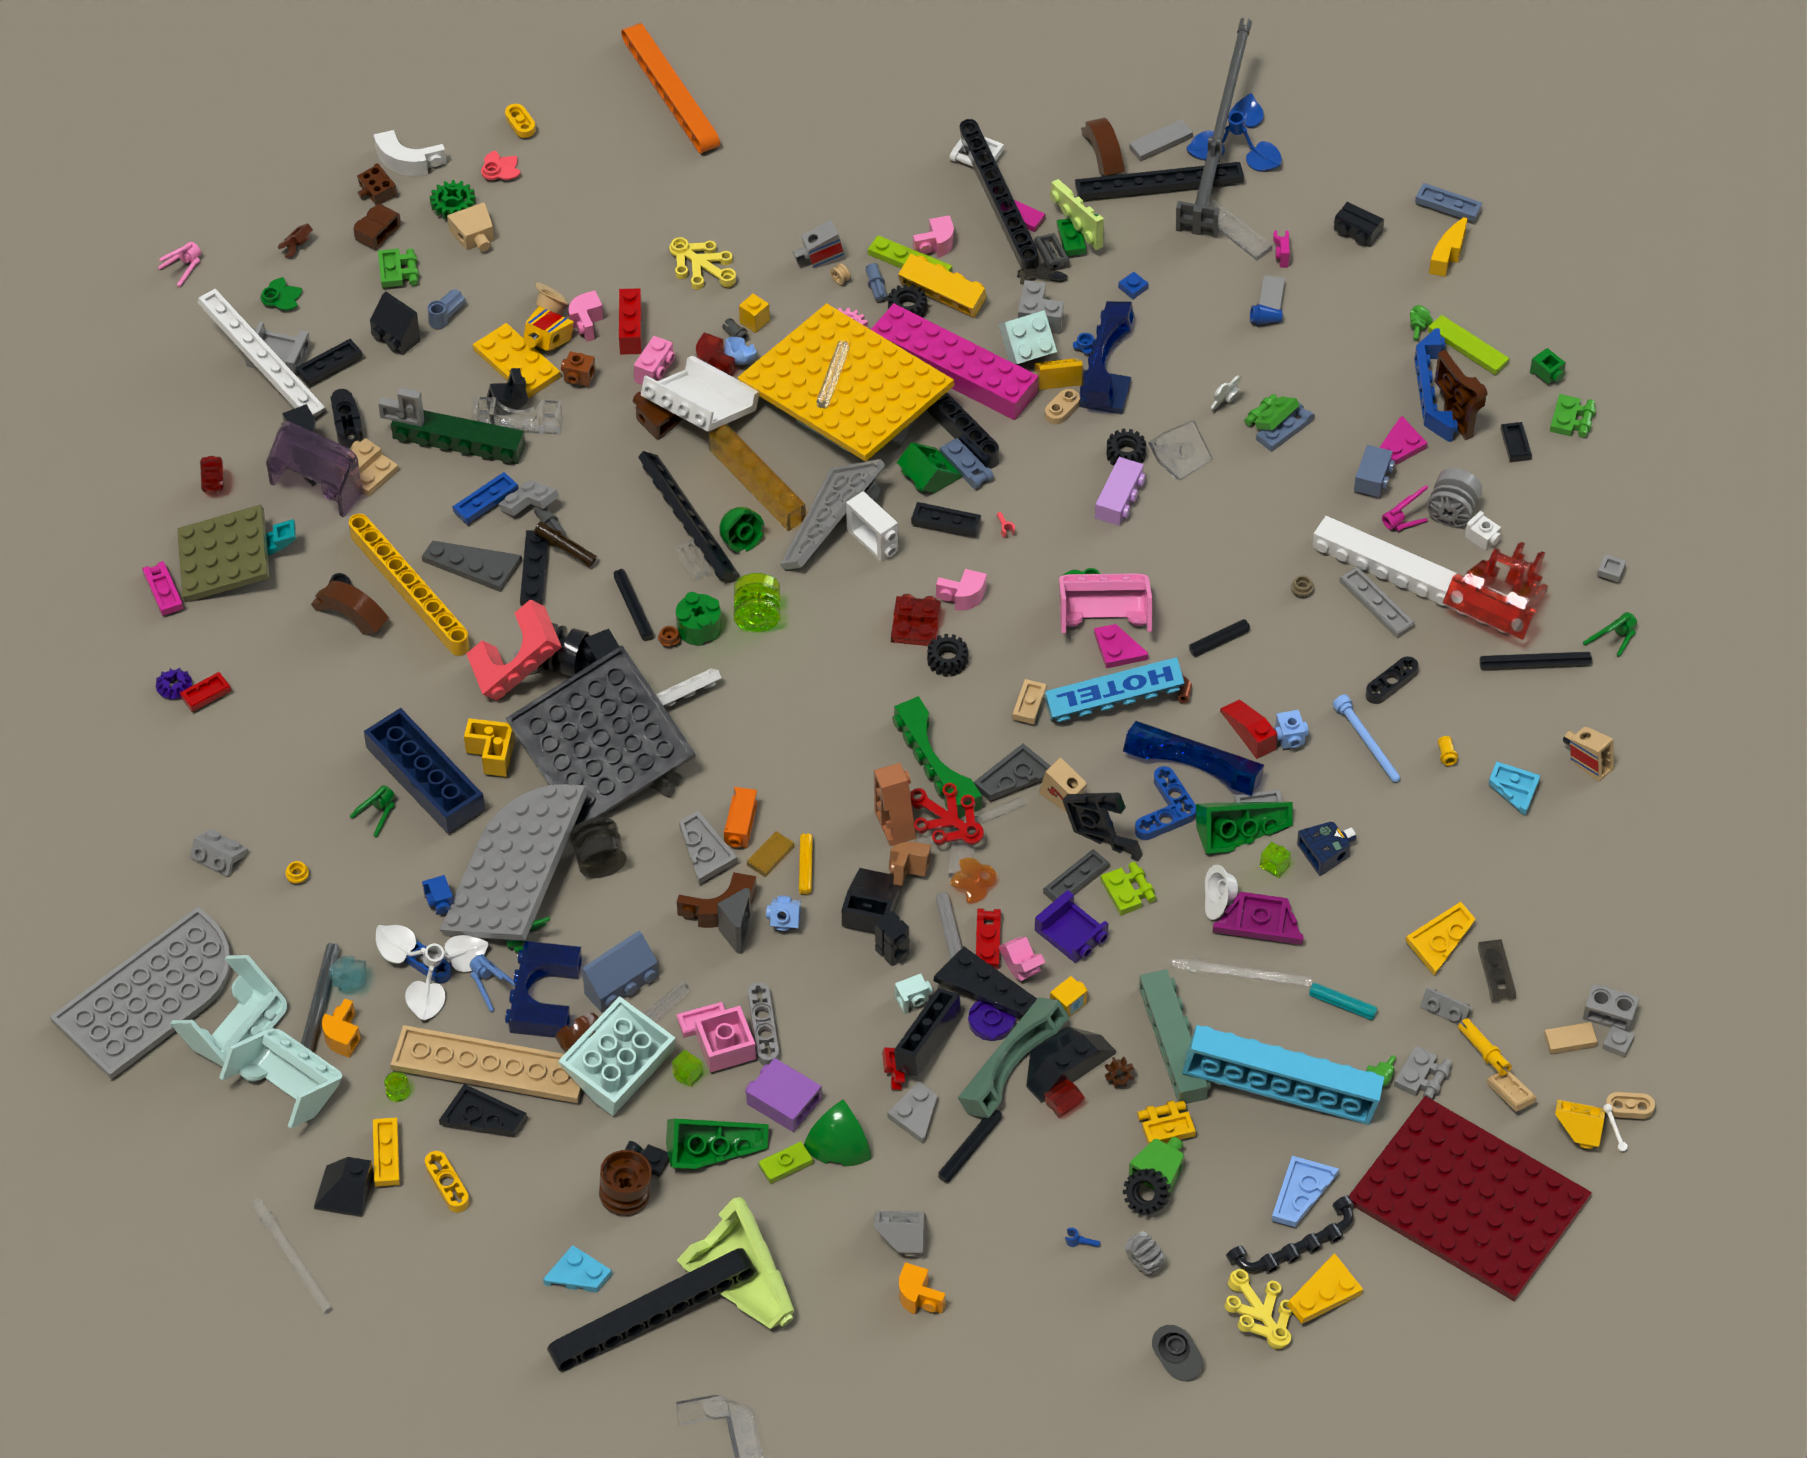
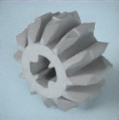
(1144, 1253)

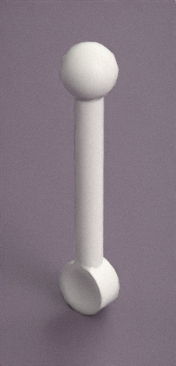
(1622, 1146)

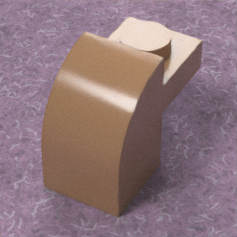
(910, 859)

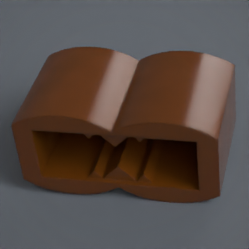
(376, 226)

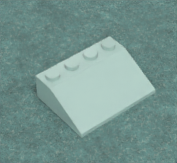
(618, 1055)

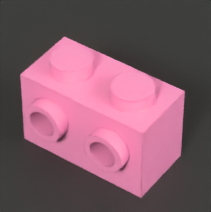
(654, 360)

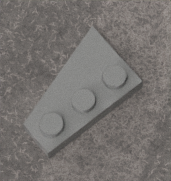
(705, 847)

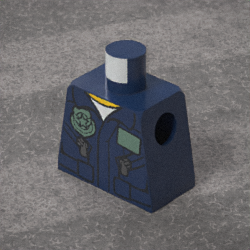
(1325, 845)

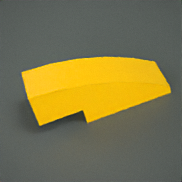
(1448, 248)

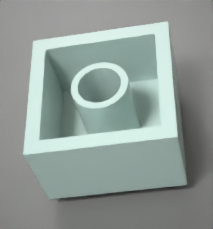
(1027, 337)

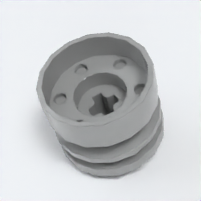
(1454, 497)

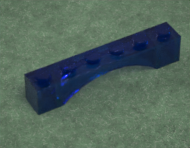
(1115, 324)
(1231, 769)

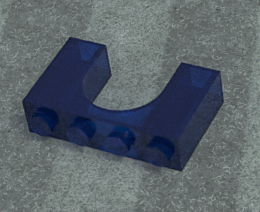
(538, 962)

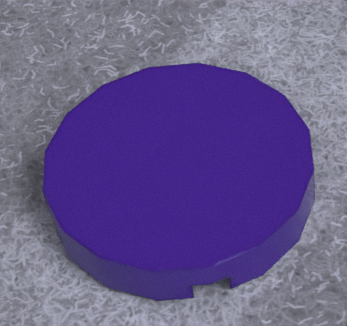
(990, 1022)

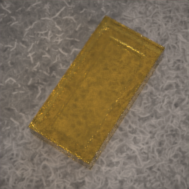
(770, 854)

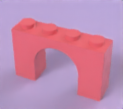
(537, 646)

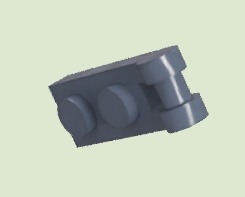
(1286, 429)
(966, 463)

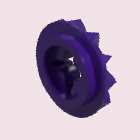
(163, 683)

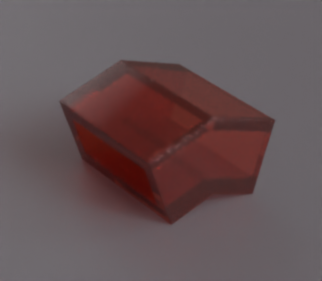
(1063, 1097)

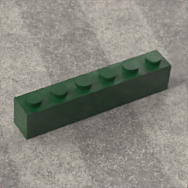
(464, 436)

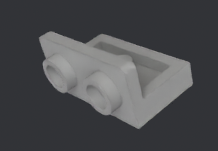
(217, 851)

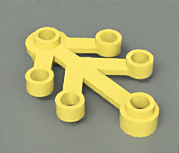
(681, 248)
(1276, 1334)

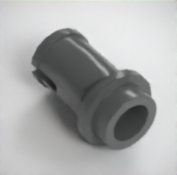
(734, 329)

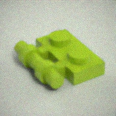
(1122, 892)

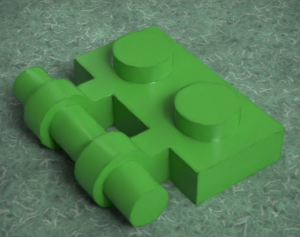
(390, 267)
(1271, 412)
(1565, 415)

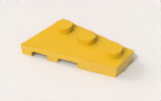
(1325, 1291)

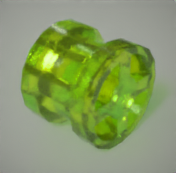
(393, 1091)

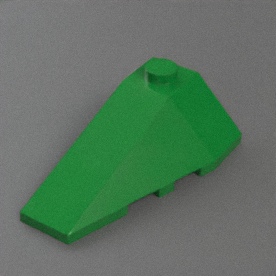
(1232, 824)
(707, 1142)

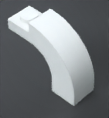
(405, 160)

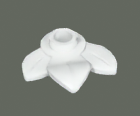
(1226, 392)

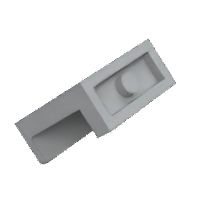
(288, 348)

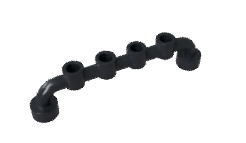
(1291, 1251)

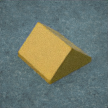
(1059, 373)

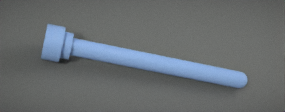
(1344, 706)

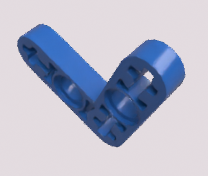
(1173, 810)

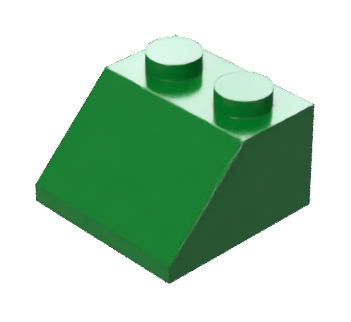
(927, 468)

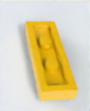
(386, 1152)

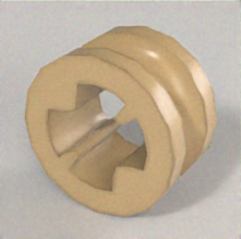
(840, 274)

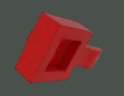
(890, 1067)

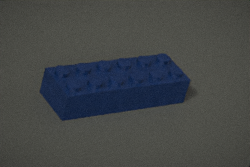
(424, 770)

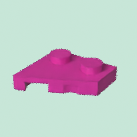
(1403, 441)
(1118, 647)

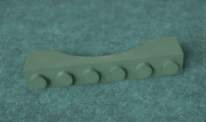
(986, 1088)

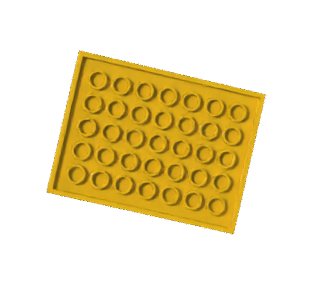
(875, 393)

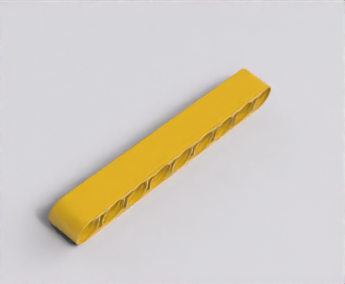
(409, 584)

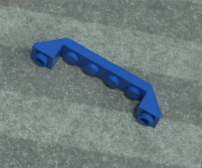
(1437, 421)

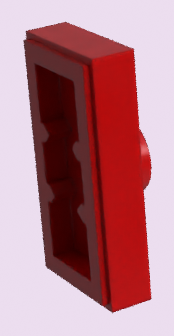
(205, 691)

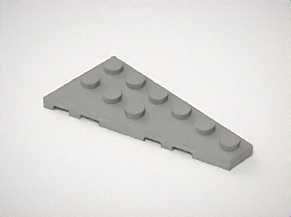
(829, 508)

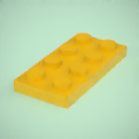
(508, 350)

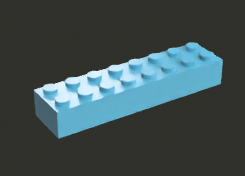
(1283, 1074)

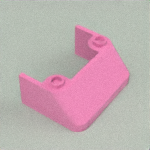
(1105, 597)

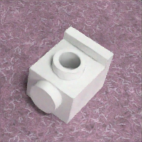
(1483, 531)

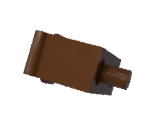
(376, 185)

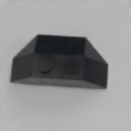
(1064, 1057)

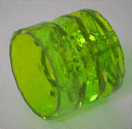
(757, 602)

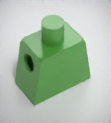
(1162, 1158)

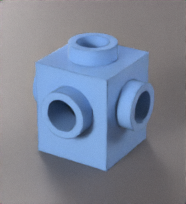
(1290, 729)
(790, 907)

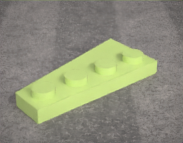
(1081, 217)

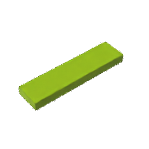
(1470, 345)

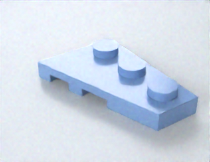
(1301, 1189)

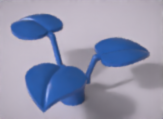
(1243, 114)

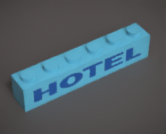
(1114, 689)

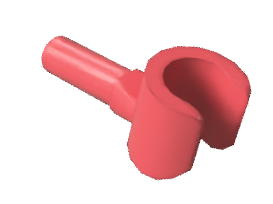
(1005, 525)

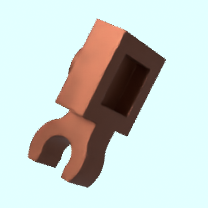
(298, 236)

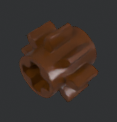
(1116, 1065)

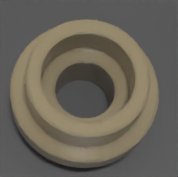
(1299, 582)

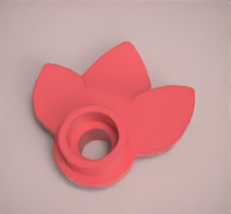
(499, 167)

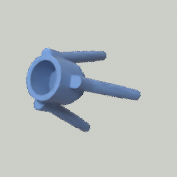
(484, 969)

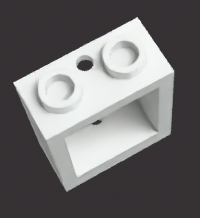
(872, 526)

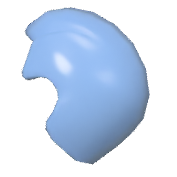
(737, 348)

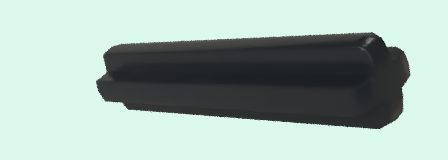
(1219, 637)

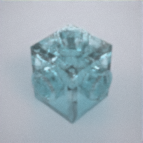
(348, 973)

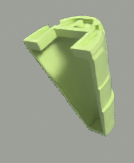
(764, 1293)

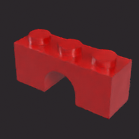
(630, 321)

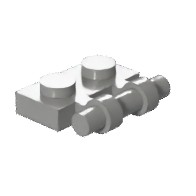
(1416, 1069)

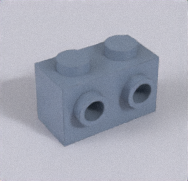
(1374, 470)

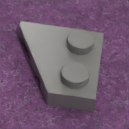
(915, 1111)

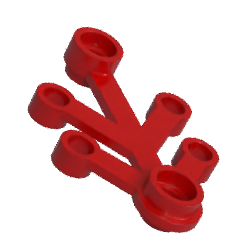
(948, 818)

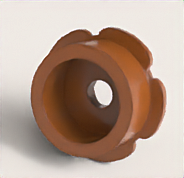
(669, 636)

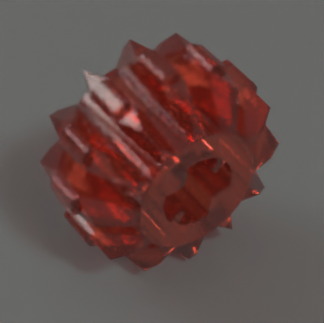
(211, 474)

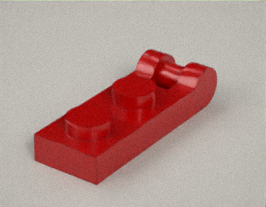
(988, 936)

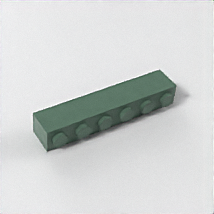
(1171, 1033)

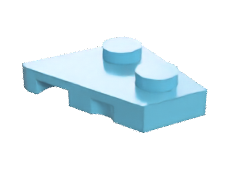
(1514, 785)
(578, 1272)

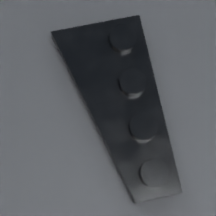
(976, 977)

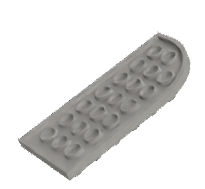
(514, 864)
(138, 999)

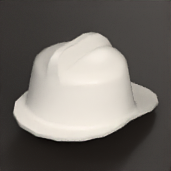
(1220, 891)

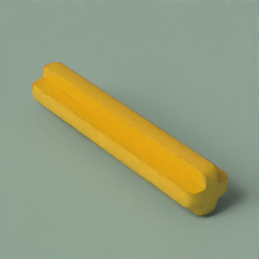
(805, 864)

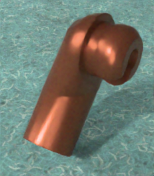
(1185, 690)

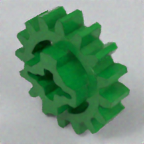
(452, 198)

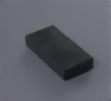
(1516, 442)

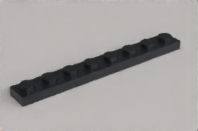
(1155, 181)
(687, 514)

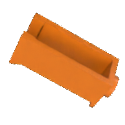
(740, 817)

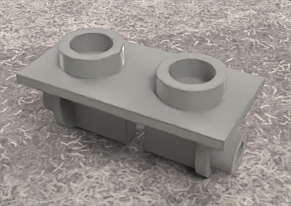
(1445, 1007)

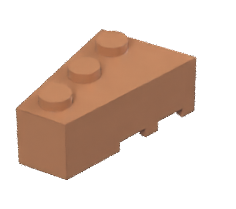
(893, 803)

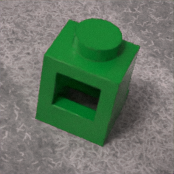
(1548, 366)

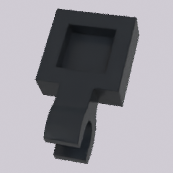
(656, 1157)

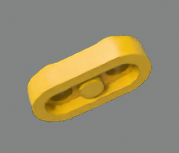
(520, 120)

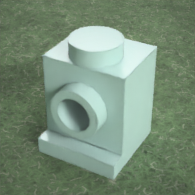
(912, 992)

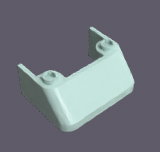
(257, 1010)
(286, 1065)

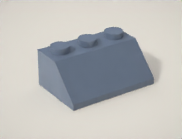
(619, 971)

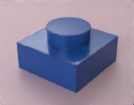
(1133, 285)

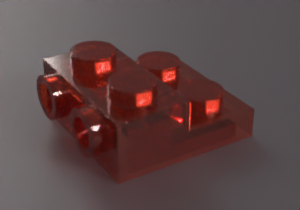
(915, 620)

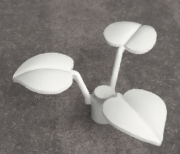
(425, 998)

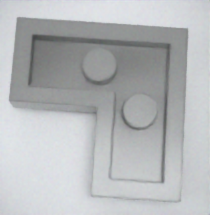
(405, 410)
(529, 493)

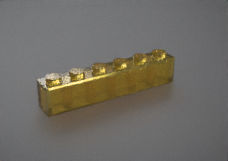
(757, 477)

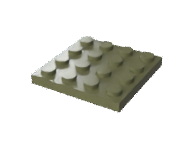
(223, 553)

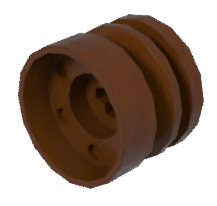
(625, 1182)

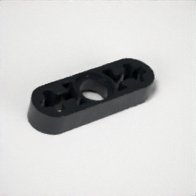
(1394, 671)

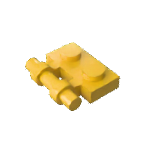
(1174, 1125)

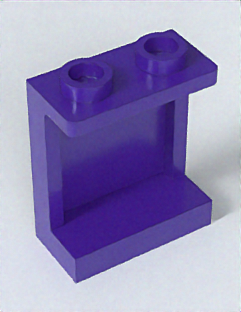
(1070, 928)

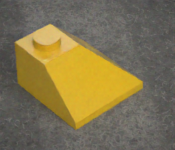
(1581, 1122)

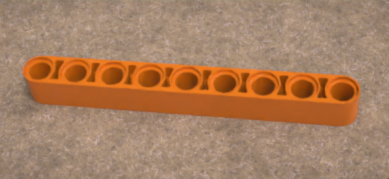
(670, 88)

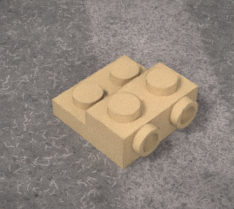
(373, 466)

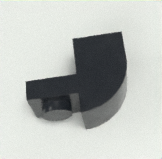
(511, 393)

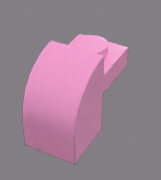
(938, 239)
(584, 311)
(965, 593)
(1020, 958)

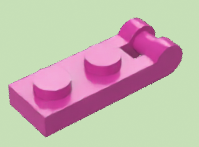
(162, 588)

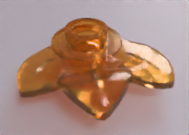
(970, 879)

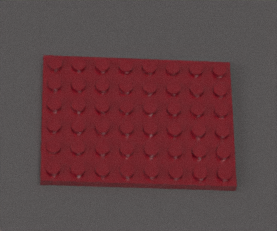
(1469, 1198)

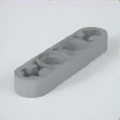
(761, 1024)

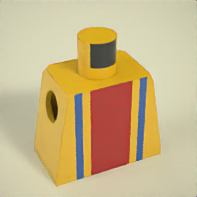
(547, 329)

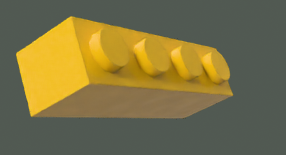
(943, 285)

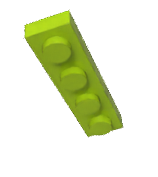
(897, 254)

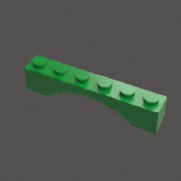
(913, 721)

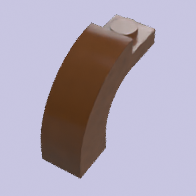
(1105, 145)
(353, 603)
(706, 909)

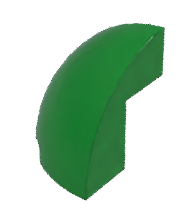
(838, 1138)

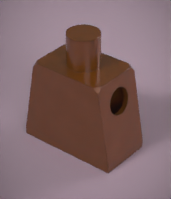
(653, 417)

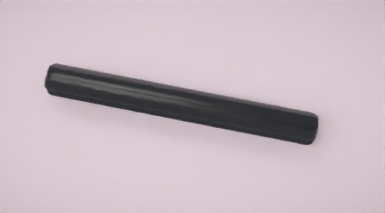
(1535, 660)

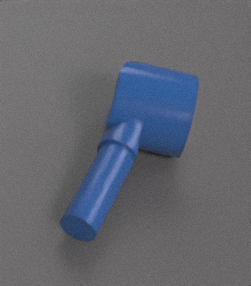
(1073, 1242)

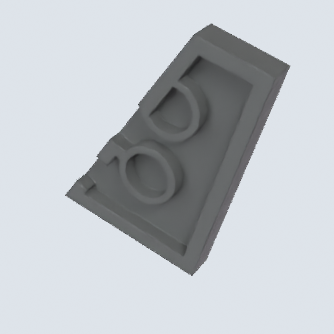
(1012, 773)

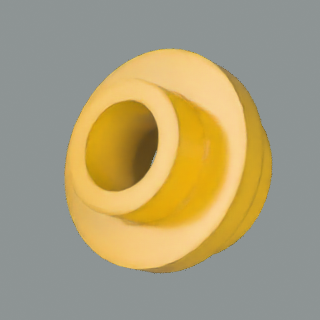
(297, 867)

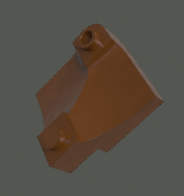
(1461, 393)

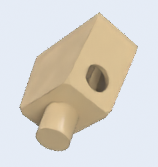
(472, 227)

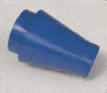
(1263, 314)

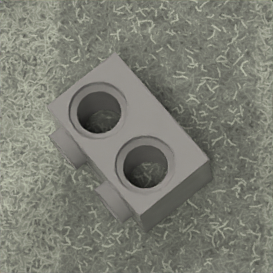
(1610, 1012)

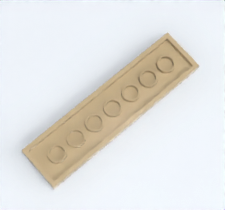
(483, 1063)

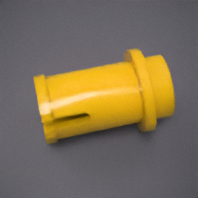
(1448, 755)

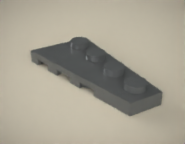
(475, 564)

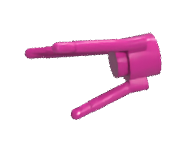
(1395, 517)

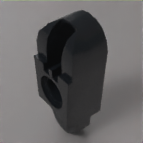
(346, 417)

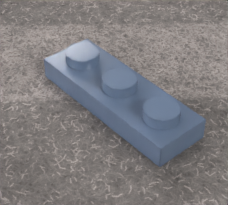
(1448, 202)

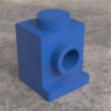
(438, 894)

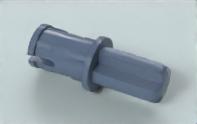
(876, 282)

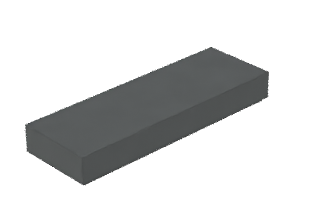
(1077, 875)

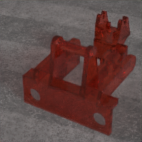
(1495, 607)

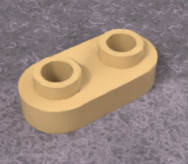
(1065, 402)
(1630, 1105)

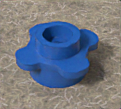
(1084, 343)

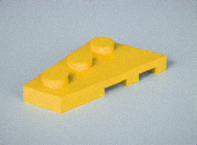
(1440, 936)

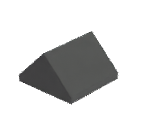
(734, 918)

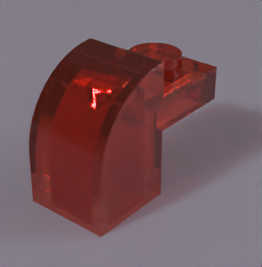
(711, 350)

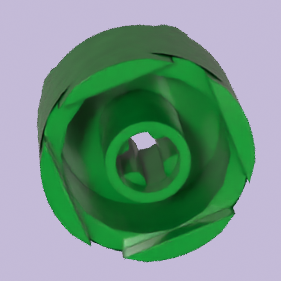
(698, 618)

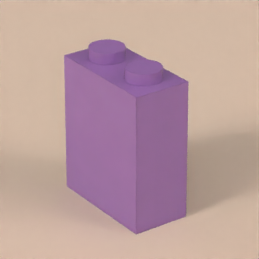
(783, 1094)

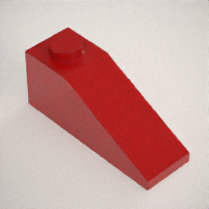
(1251, 728)

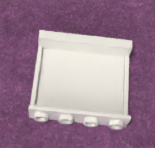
(702, 395)

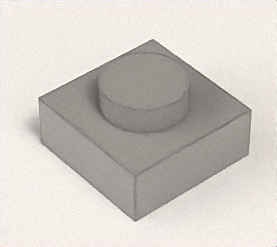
(1611, 568)
(1618, 1041)

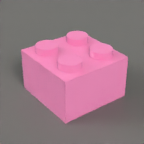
(725, 1039)

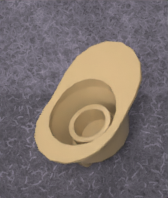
(550, 299)

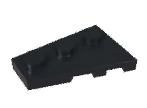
(482, 1112)

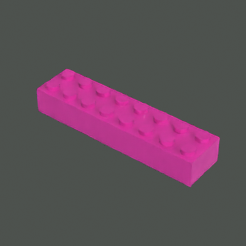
(974, 369)

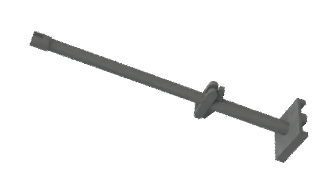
(1199, 215)

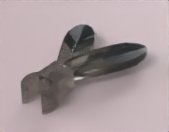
(1041, 272)

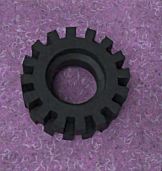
(909, 294)
(1128, 439)
(947, 644)
(1159, 1184)

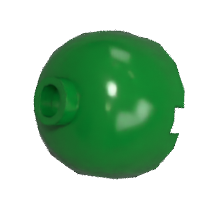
(741, 529)

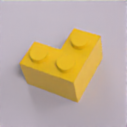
(493, 742)

